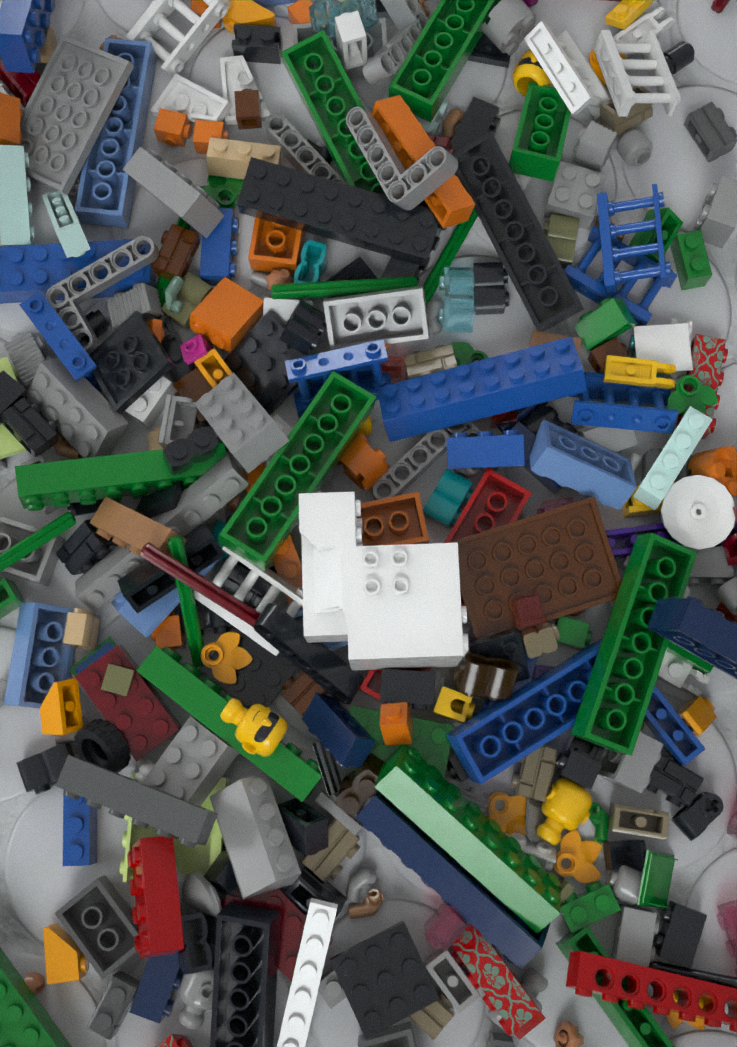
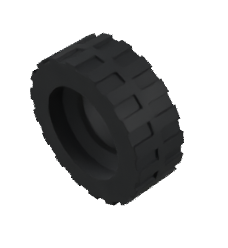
(103, 734)

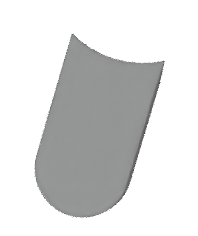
(534, 818)

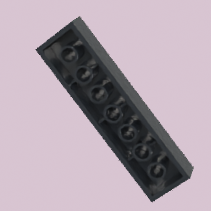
(337, 211)
(516, 233)

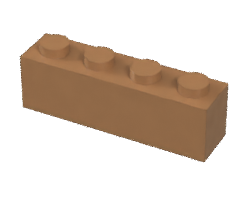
(130, 527)

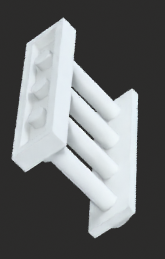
(156, 17)
(568, 70)
(620, 83)
(278, 585)

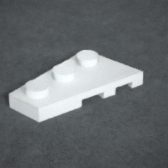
(236, 77)
(192, 100)

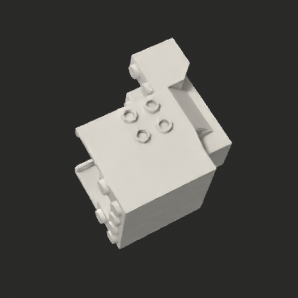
(386, 600)

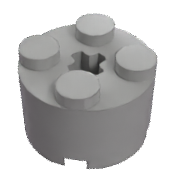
(509, 25)

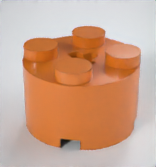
(363, 463)
(717, 464)

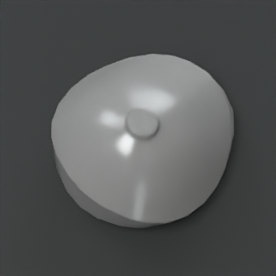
(200, 894)

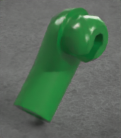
(600, 821)

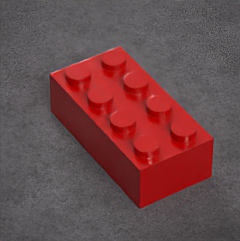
(156, 897)

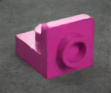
(195, 349)

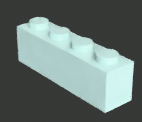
(13, 197)
(66, 224)
(672, 458)

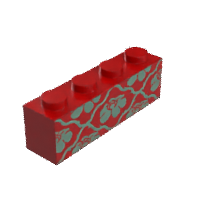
(707, 359)
(498, 982)

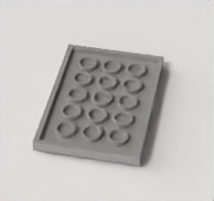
(70, 110)

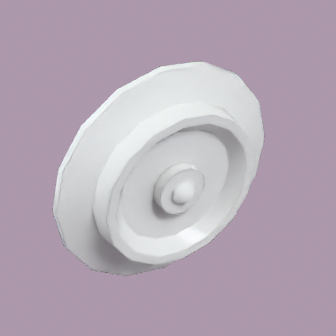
(698, 512)

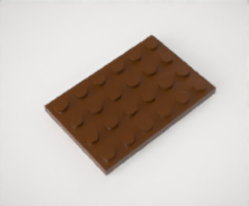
(550, 555)

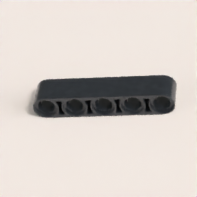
(312, 658)

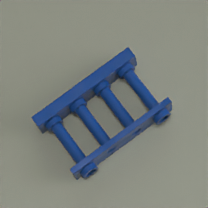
(611, 231)
(596, 290)
(60, 338)
(338, 360)
(623, 416)

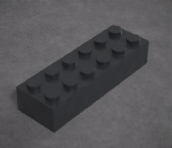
(245, 976)

